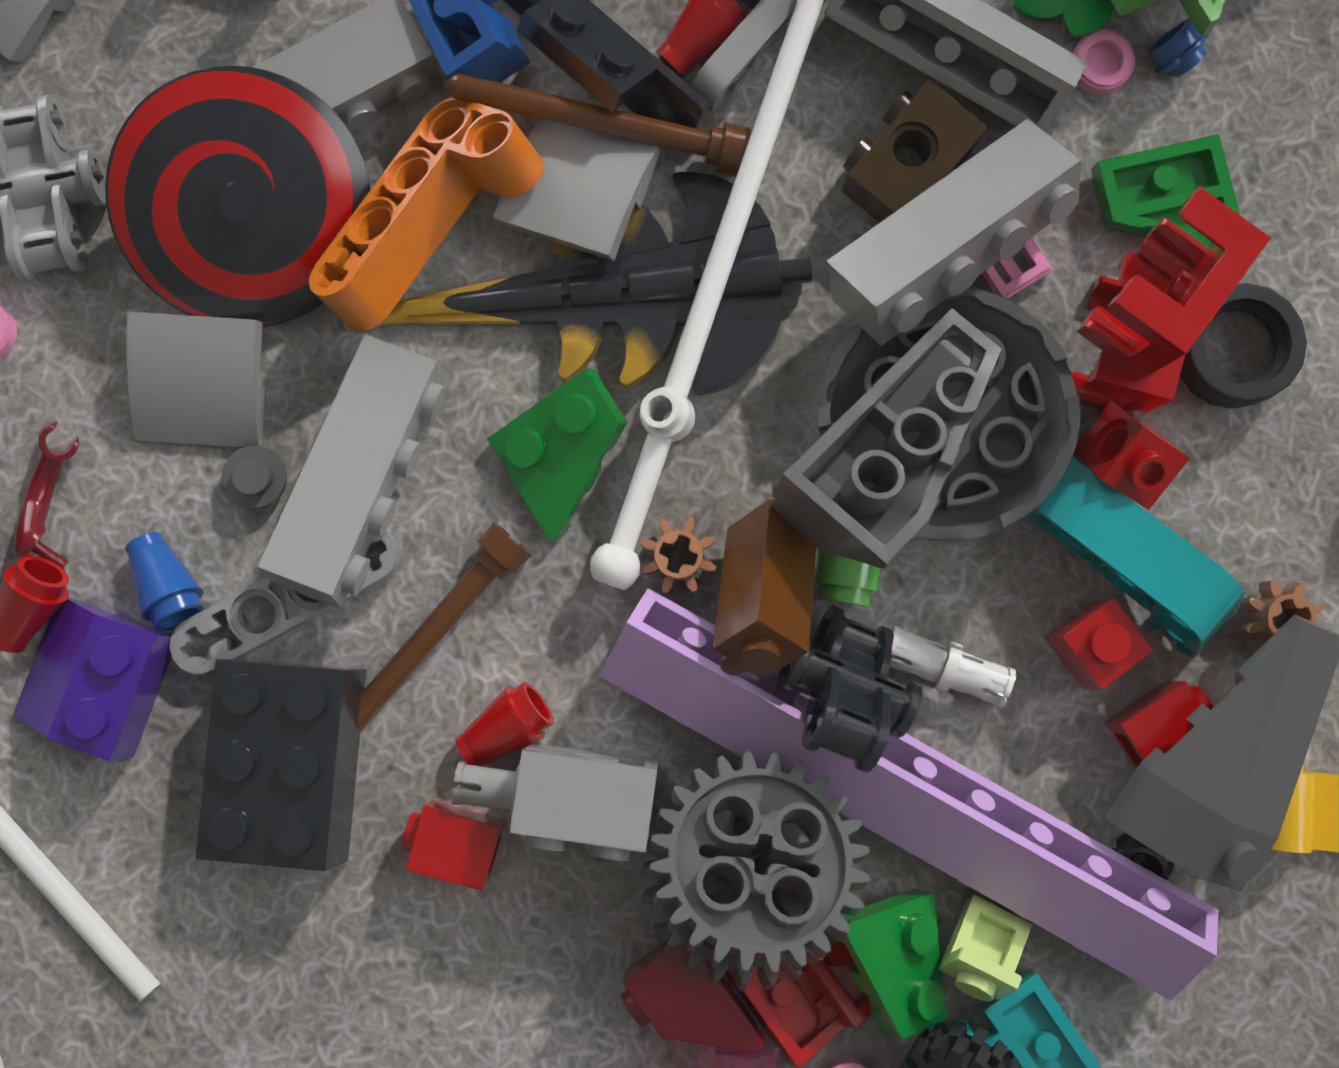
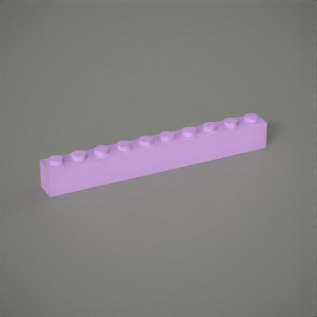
(928, 807)

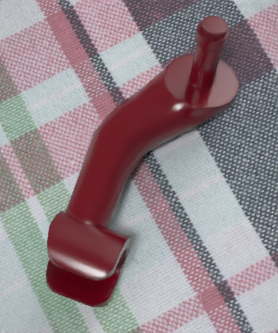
(38, 499)

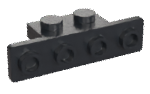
(608, 60)

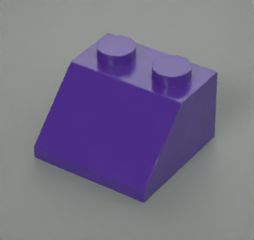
(94, 680)

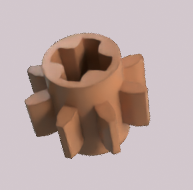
(670, 539)
(1270, 604)

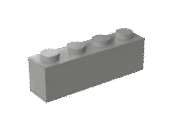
(971, 52)
(362, 62)
(955, 231)
(353, 472)

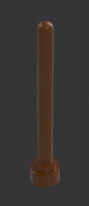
(718, 146)
(495, 559)

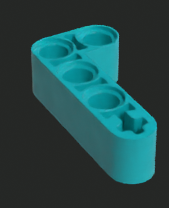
(1141, 557)

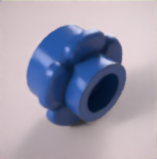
(1178, 49)

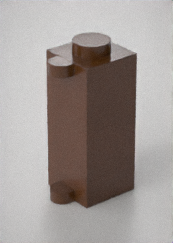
(764, 594)

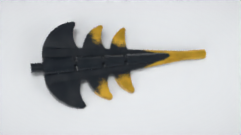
(641, 292)

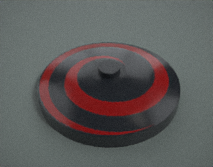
(232, 192)

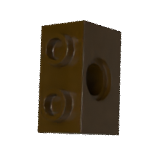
(931, 125)

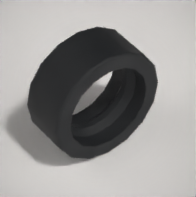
(1288, 357)

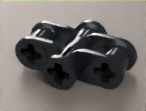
(849, 689)

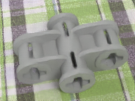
(43, 190)

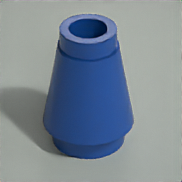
(162, 583)

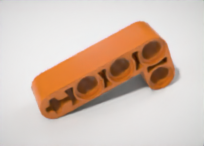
(417, 204)

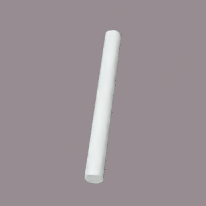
(75, 909)

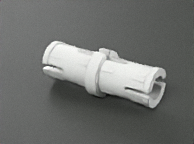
(951, 667)

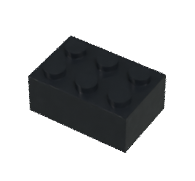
(280, 764)

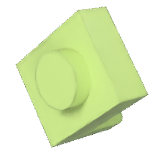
(985, 950)

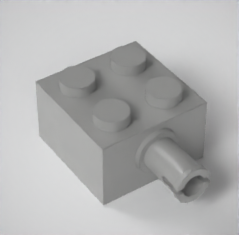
(568, 797)

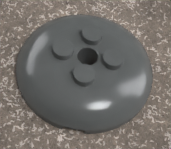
(1015, 438)

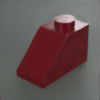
(686, 1004)

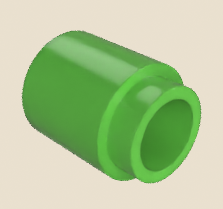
(845, 579)

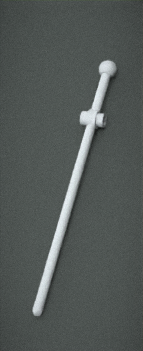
(616, 562)

